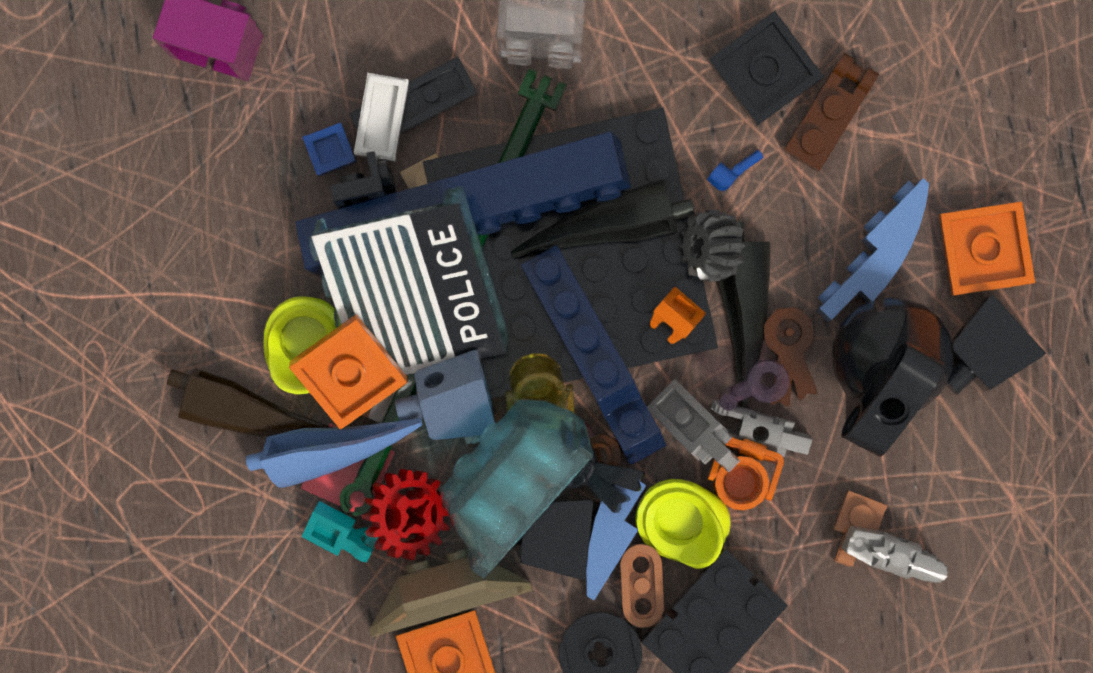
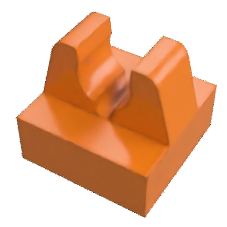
(678, 313)

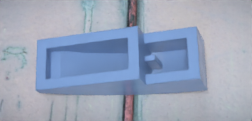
(608, 541)

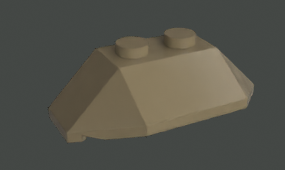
(442, 591)

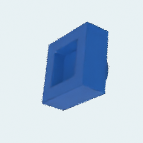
(329, 149)

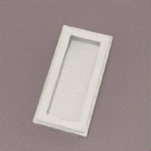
(381, 116)

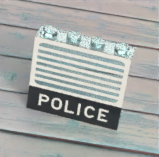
(414, 282)

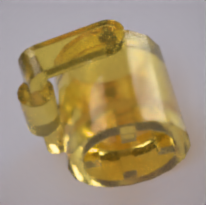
(538, 379)

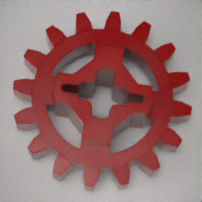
(400, 515)

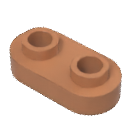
(642, 585)

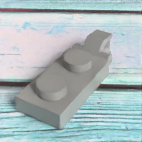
(693, 425)

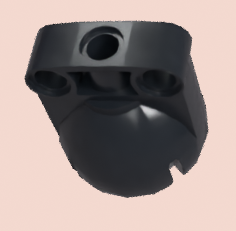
(889, 369)

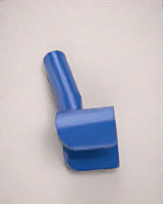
(723, 177)

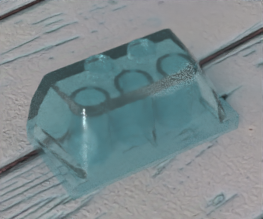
(513, 478)

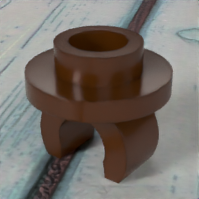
(606, 449)

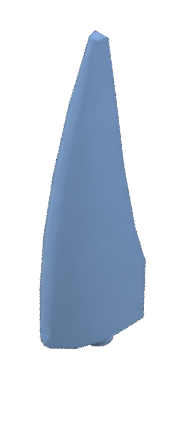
(315, 452)

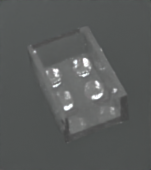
(541, 31)

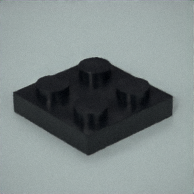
(765, 68)

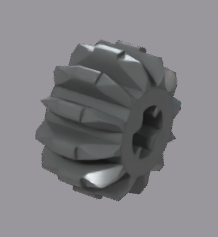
(712, 245)

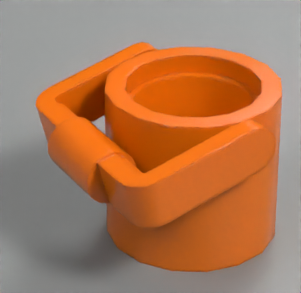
(748, 481)

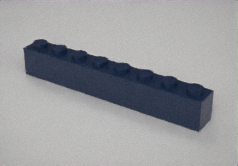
(503, 191)

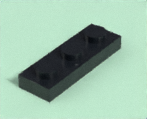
(433, 94)

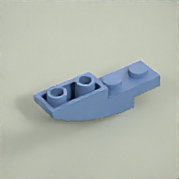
(889, 240)

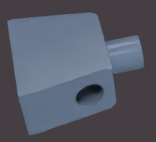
(450, 398)

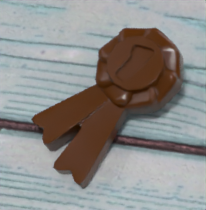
(789, 335)

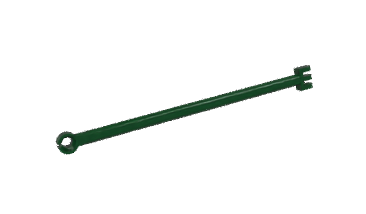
(516, 147)

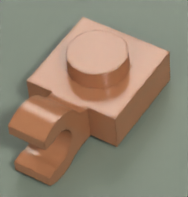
(857, 512)

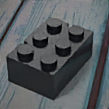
(715, 619)

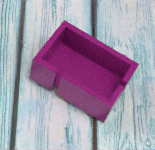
(202, 30)

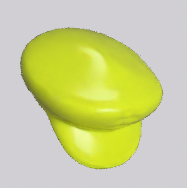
(292, 330)
(683, 522)

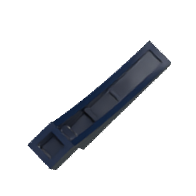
(594, 355)

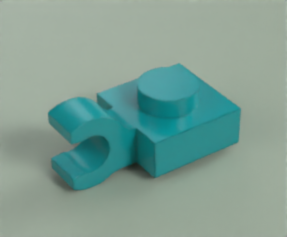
(335, 532)

